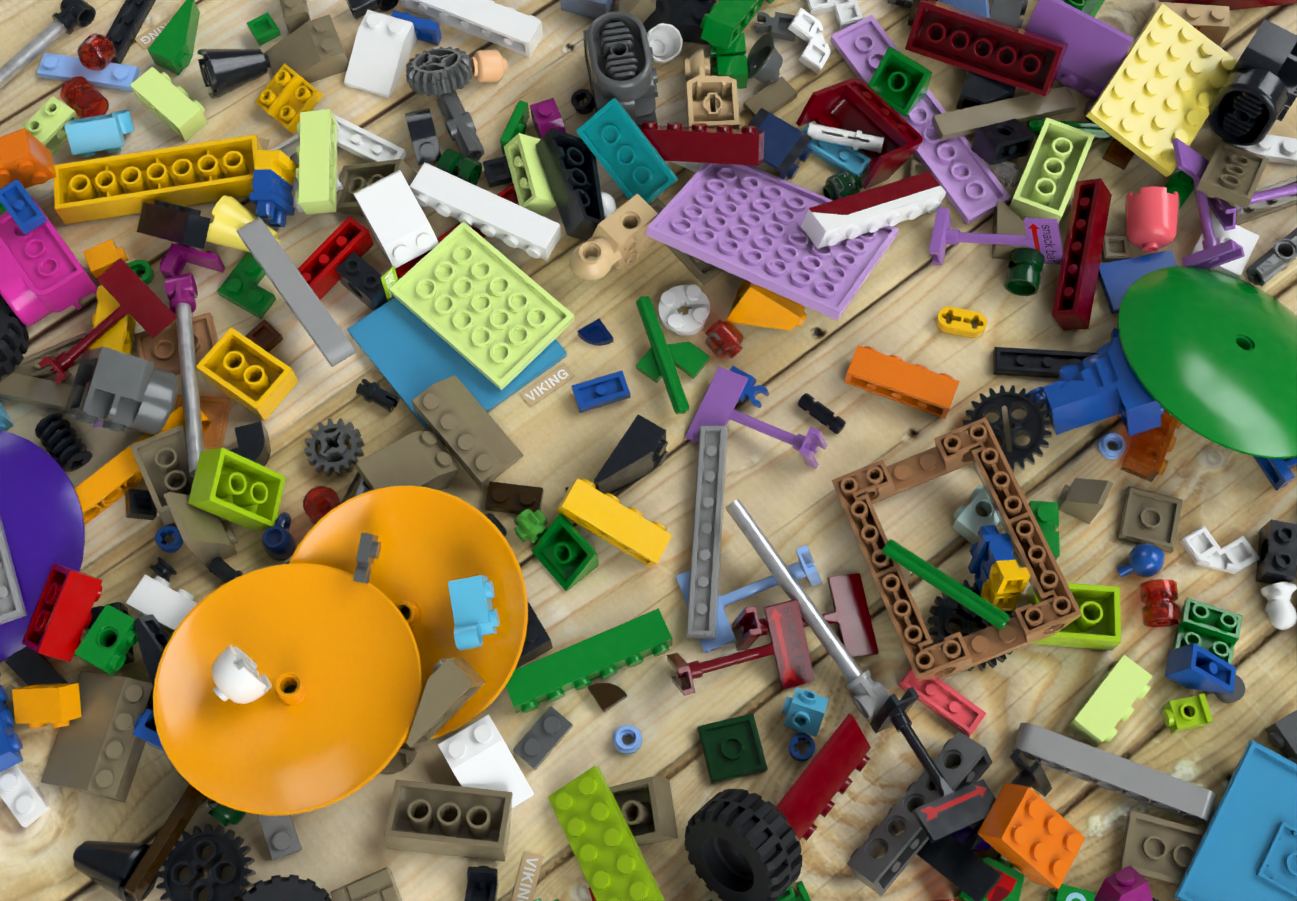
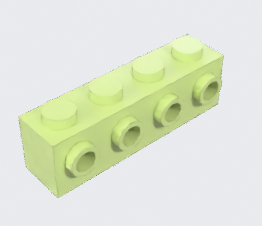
(49, 124)
(317, 162)

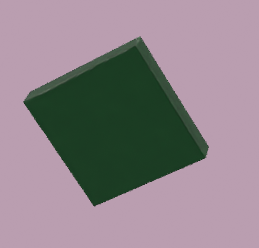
(732, 748)

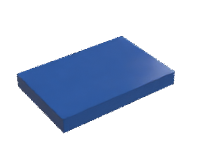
(1119, 275)

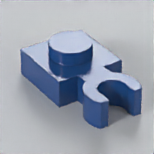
(750, 390)

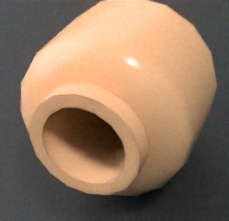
(488, 66)

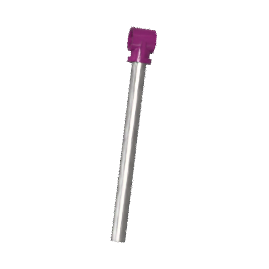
(181, 294)

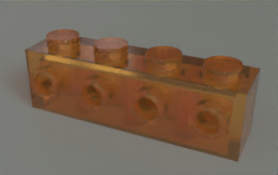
(1149, 449)

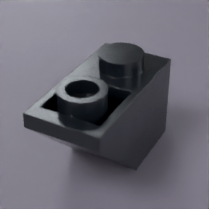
(983, 90)

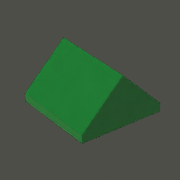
(900, 81)
(565, 553)

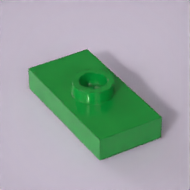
(516, 124)

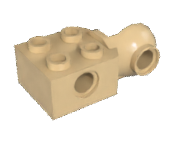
(708, 97)
(615, 241)

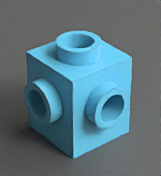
(804, 711)

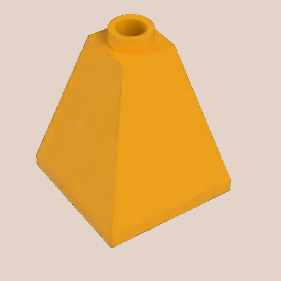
(765, 308)

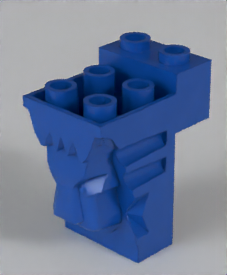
(1101, 389)

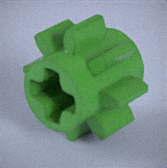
(530, 525)

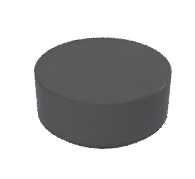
(1239, 691)

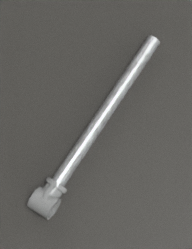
(869, 694)

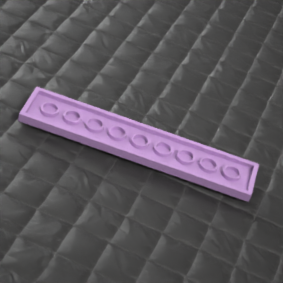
(958, 170)

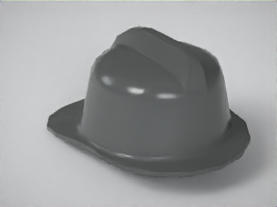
(764, 60)

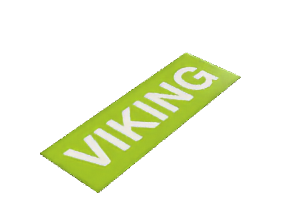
(388, 281)

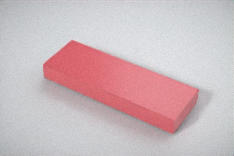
(945, 702)

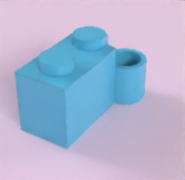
(98, 133)
(473, 610)

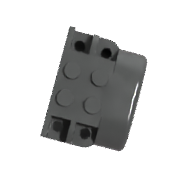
(621, 65)
(121, 392)

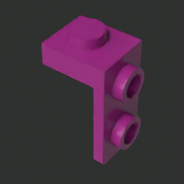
(178, 255)

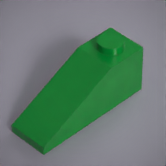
(176, 42)

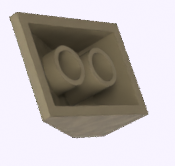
(311, 51)
(362, 175)
(410, 461)
(164, 467)
(201, 530)
(443, 696)
(647, 809)

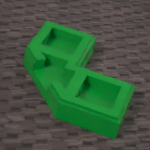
(684, 355)

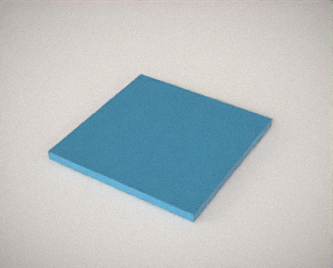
(416, 357)
(1251, 836)

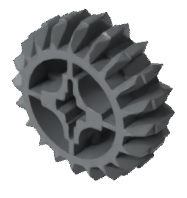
(439, 71)

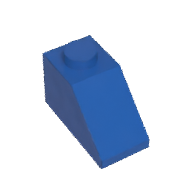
(1200, 670)

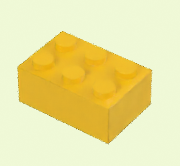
(247, 374)

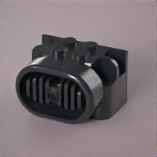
(1257, 87)

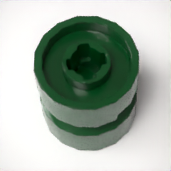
(463, 168)
(1024, 271)

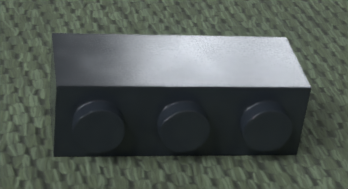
(174, 223)

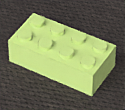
(1051, 171)

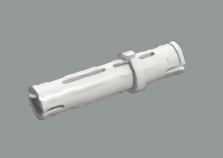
(870, 142)

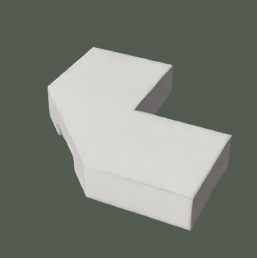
(845, 11)
(810, 30)
(1207, 553)

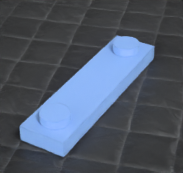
(66, 67)

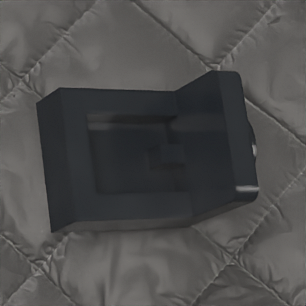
(482, 884)

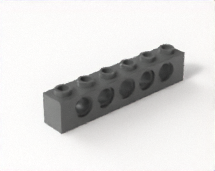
(901, 849)

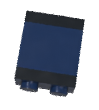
(783, 143)

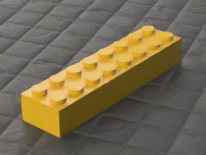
(171, 175)

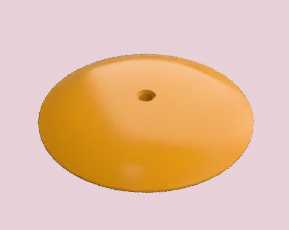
(425, 544)
(300, 748)

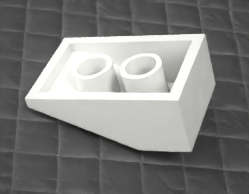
(380, 53)
(396, 219)
(484, 761)

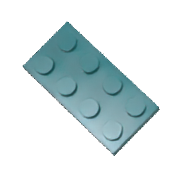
(626, 153)

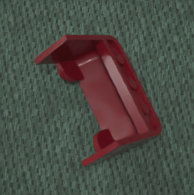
(856, 107)

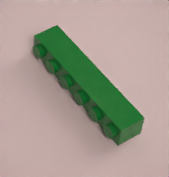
(588, 660)

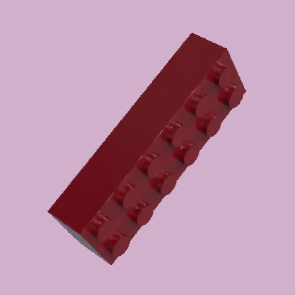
(986, 46)

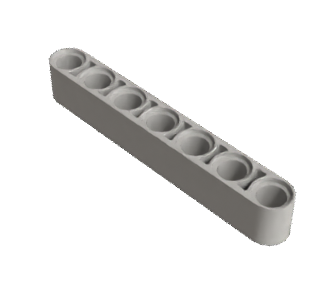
(296, 292)
(1115, 773)

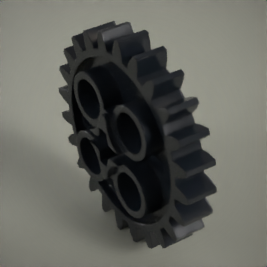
(1032, 425)
(964, 618)
(189, 854)

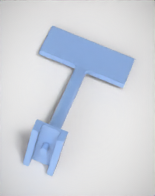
(724, 632)

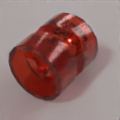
(84, 98)
(320, 502)
(1160, 603)

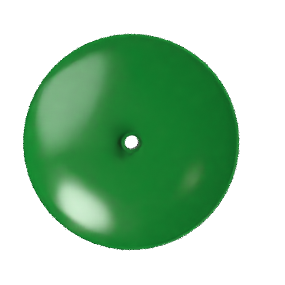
(1215, 357)

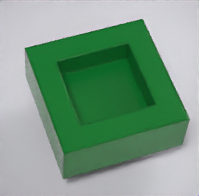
(263, 28)

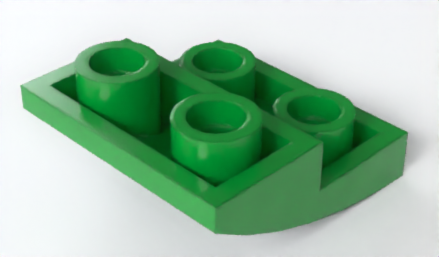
(1209, 628)

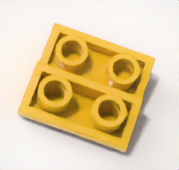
(287, 97)

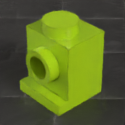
(1198, 712)

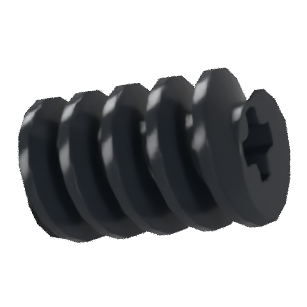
(62, 442)

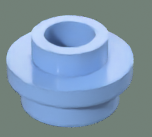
(1114, 439)
(623, 731)

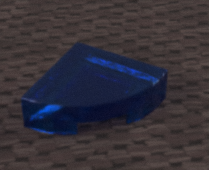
(595, 334)

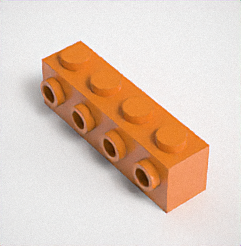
(901, 381)

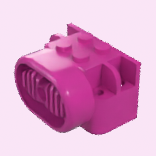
(39, 271)

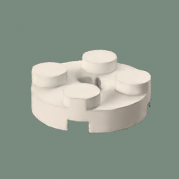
(688, 296)

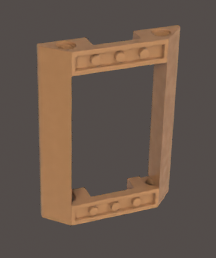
(954, 450)

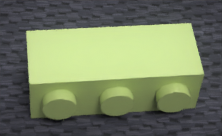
(169, 103)
(528, 175)
(1111, 701)

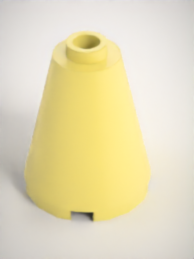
(229, 217)

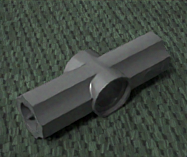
(460, 126)
(1272, 262)

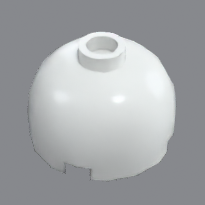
(238, 677)

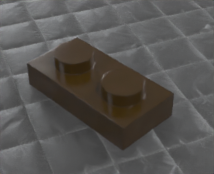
(513, 498)

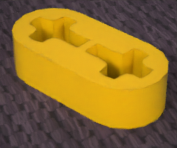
(961, 322)

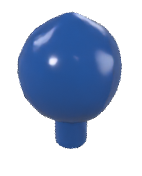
(1144, 561)

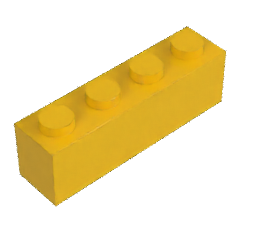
(614, 522)

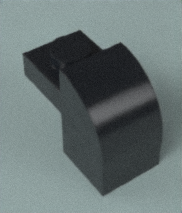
(423, 136)
(253, 443)

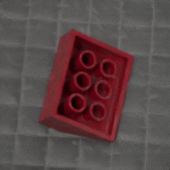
(824, 778)

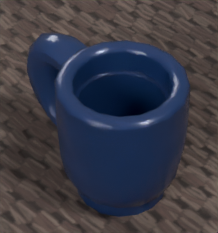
(277, 540)

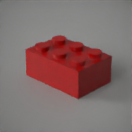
(62, 612)

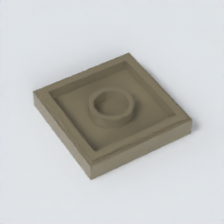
(1150, 519)

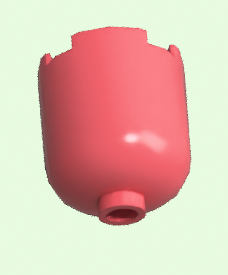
(1151, 218)

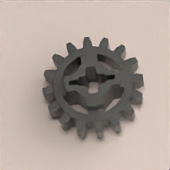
(338, 456)

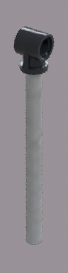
(72, 14)

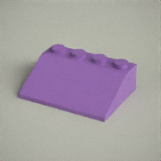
(1092, 47)

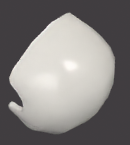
(665, 42)

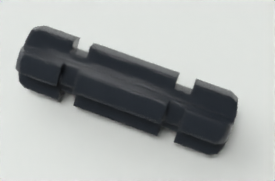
(821, 413)

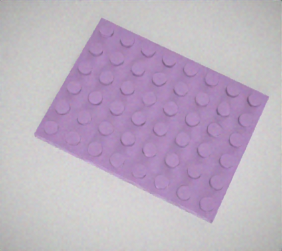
(754, 230)

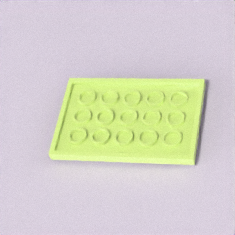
(482, 305)

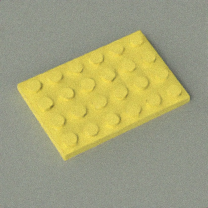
(1162, 89)

